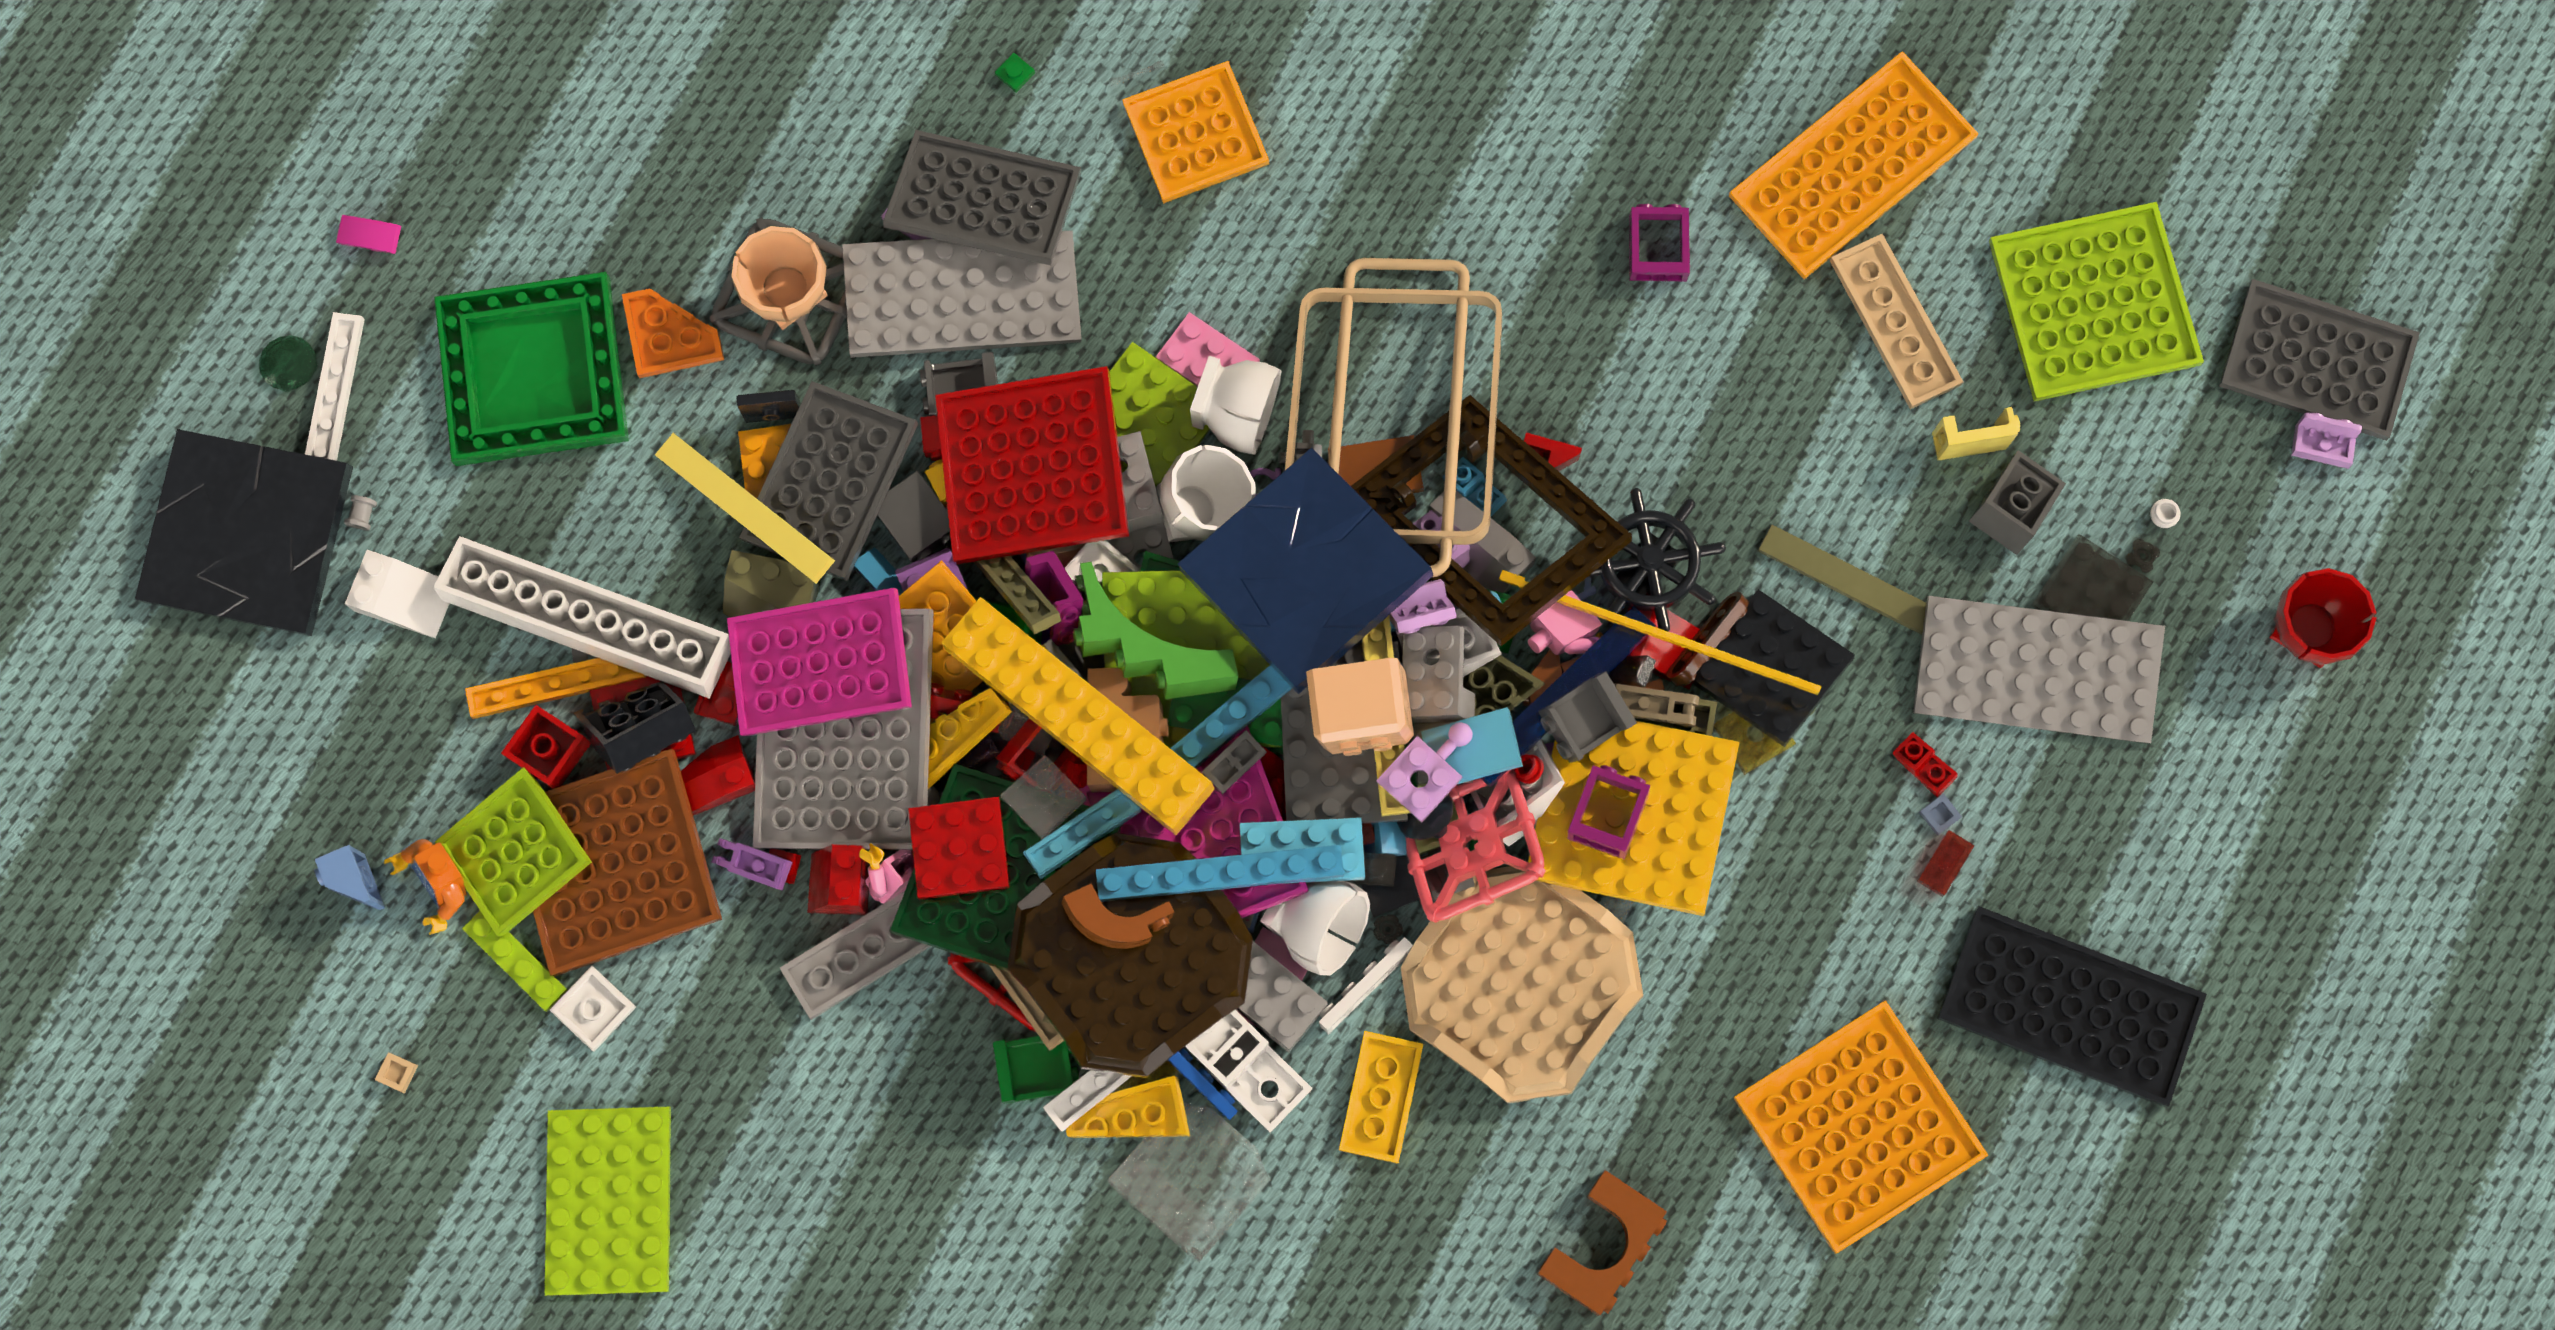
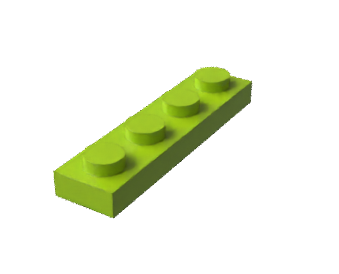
(517, 962)

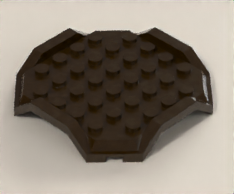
(1138, 1003)

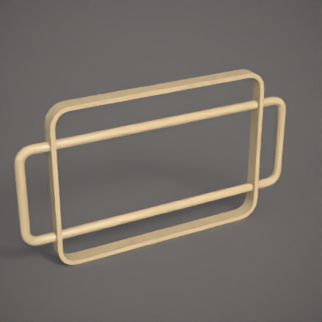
(1462, 298)

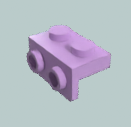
(2325, 440)
(1423, 608)

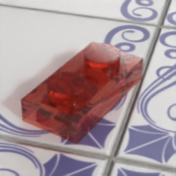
(1945, 863)

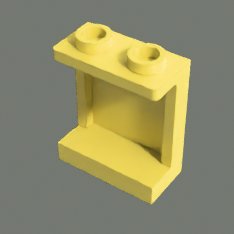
(1954, 444)

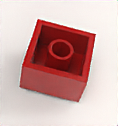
(546, 747)

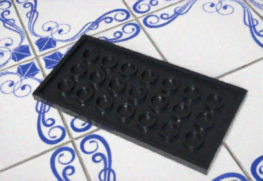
(2072, 1006)

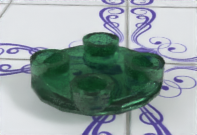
(287, 363)

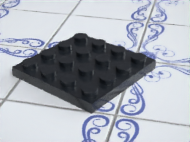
(1784, 643)

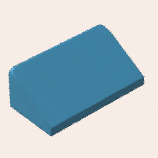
(877, 571)

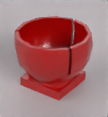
(2324, 617)

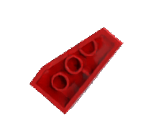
(718, 776)

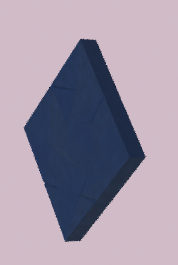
(1305, 569)

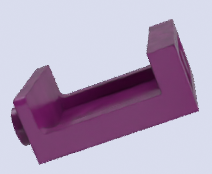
(1056, 585)

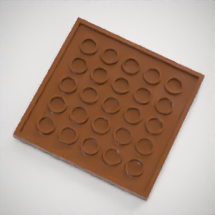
(644, 870)

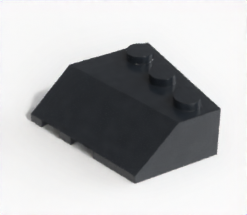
(636, 726)

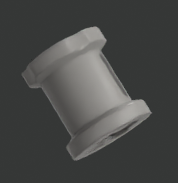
(360, 512)

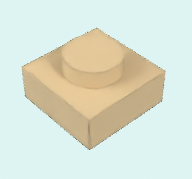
(396, 1072)

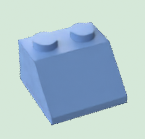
(349, 875)

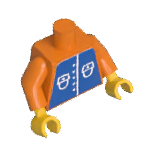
(437, 875)

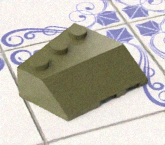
(764, 584)

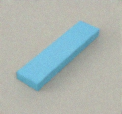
(1080, 832)

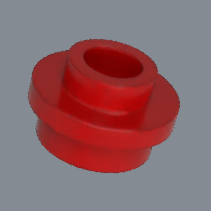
(1531, 763)

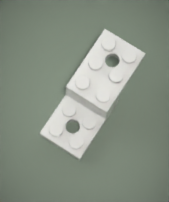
(1244, 1061)

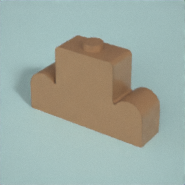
(1144, 709)

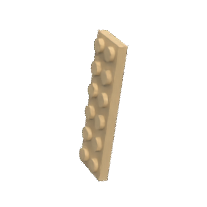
(1896, 321)

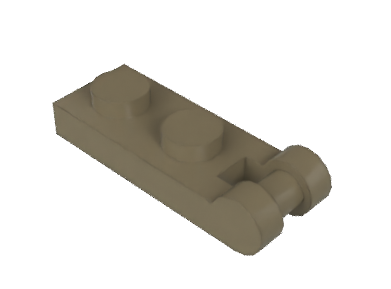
(1659, 705)

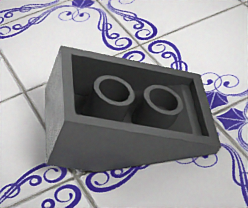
(2017, 503)

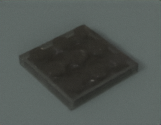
(2092, 584)

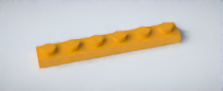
(545, 686)

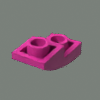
(368, 234)

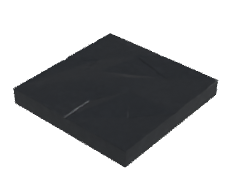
(244, 532)

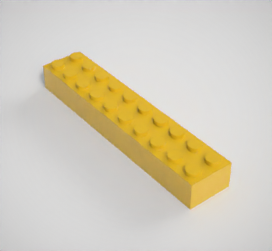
(1078, 716)

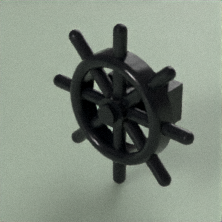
(1650, 560)

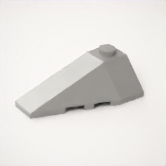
(1494, 552)

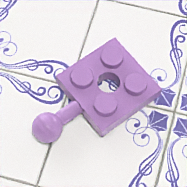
(1421, 757)

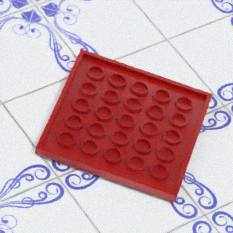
(1031, 465)

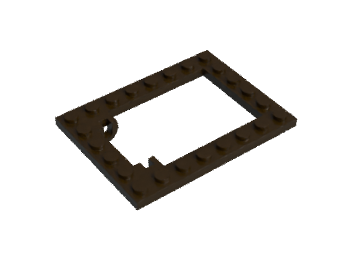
(1602, 533)

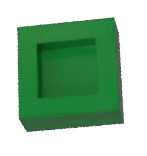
(1014, 72)

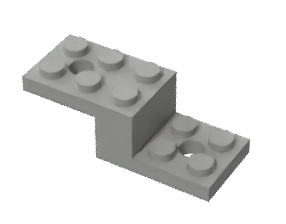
(1142, 504)
(1436, 689)

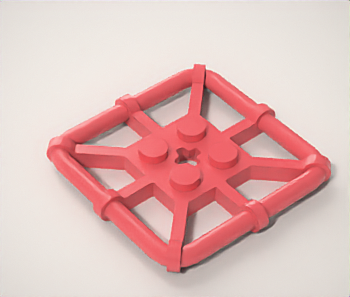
(1488, 851)

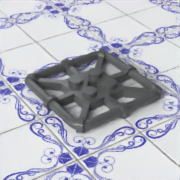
(764, 341)

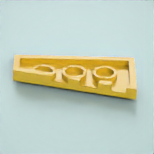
(962, 730)
(1138, 1111)

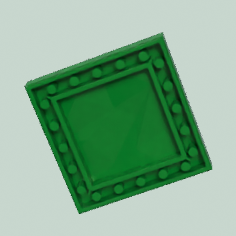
(531, 369)

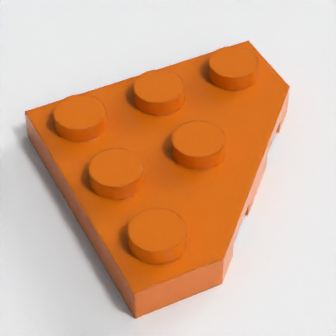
(667, 336)

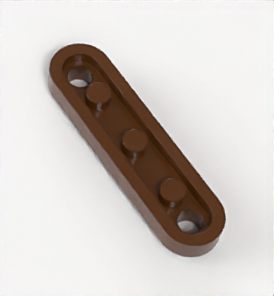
(1711, 634)

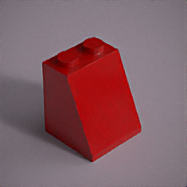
(838, 881)

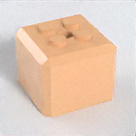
(1360, 706)

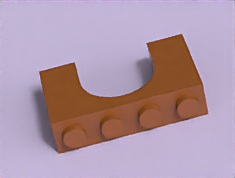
(1639, 1220)

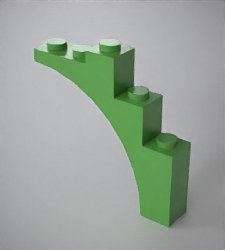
(1177, 668)

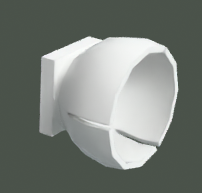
(1236, 402)
(1203, 492)
(1307, 918)

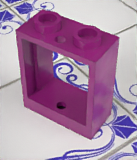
(1659, 270)
(1599, 839)

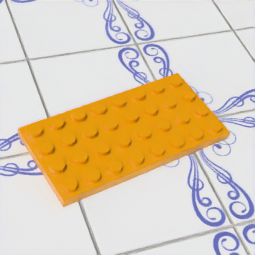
(1853, 165)

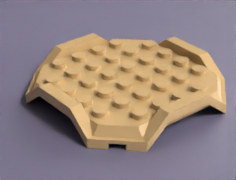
(1523, 986)

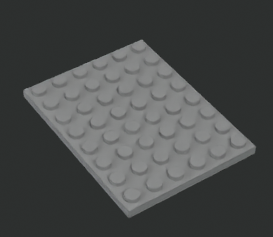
(853, 774)

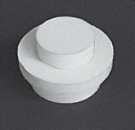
(2165, 513)

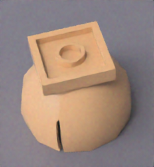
(779, 274)

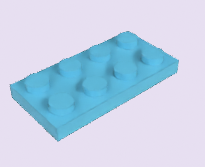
(1300, 834)

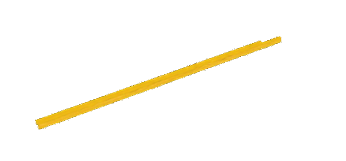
(1520, 582)

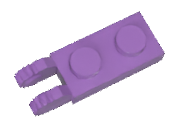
(754, 864)

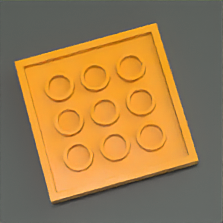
(1195, 132)
(950, 601)

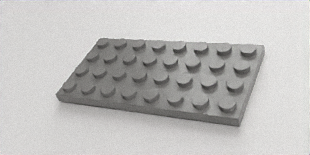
(956, 298)
(2039, 669)

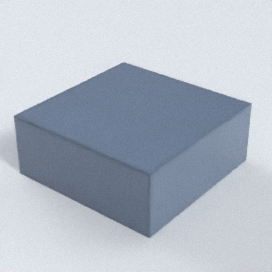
(1940, 814)

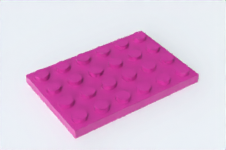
(819, 662)

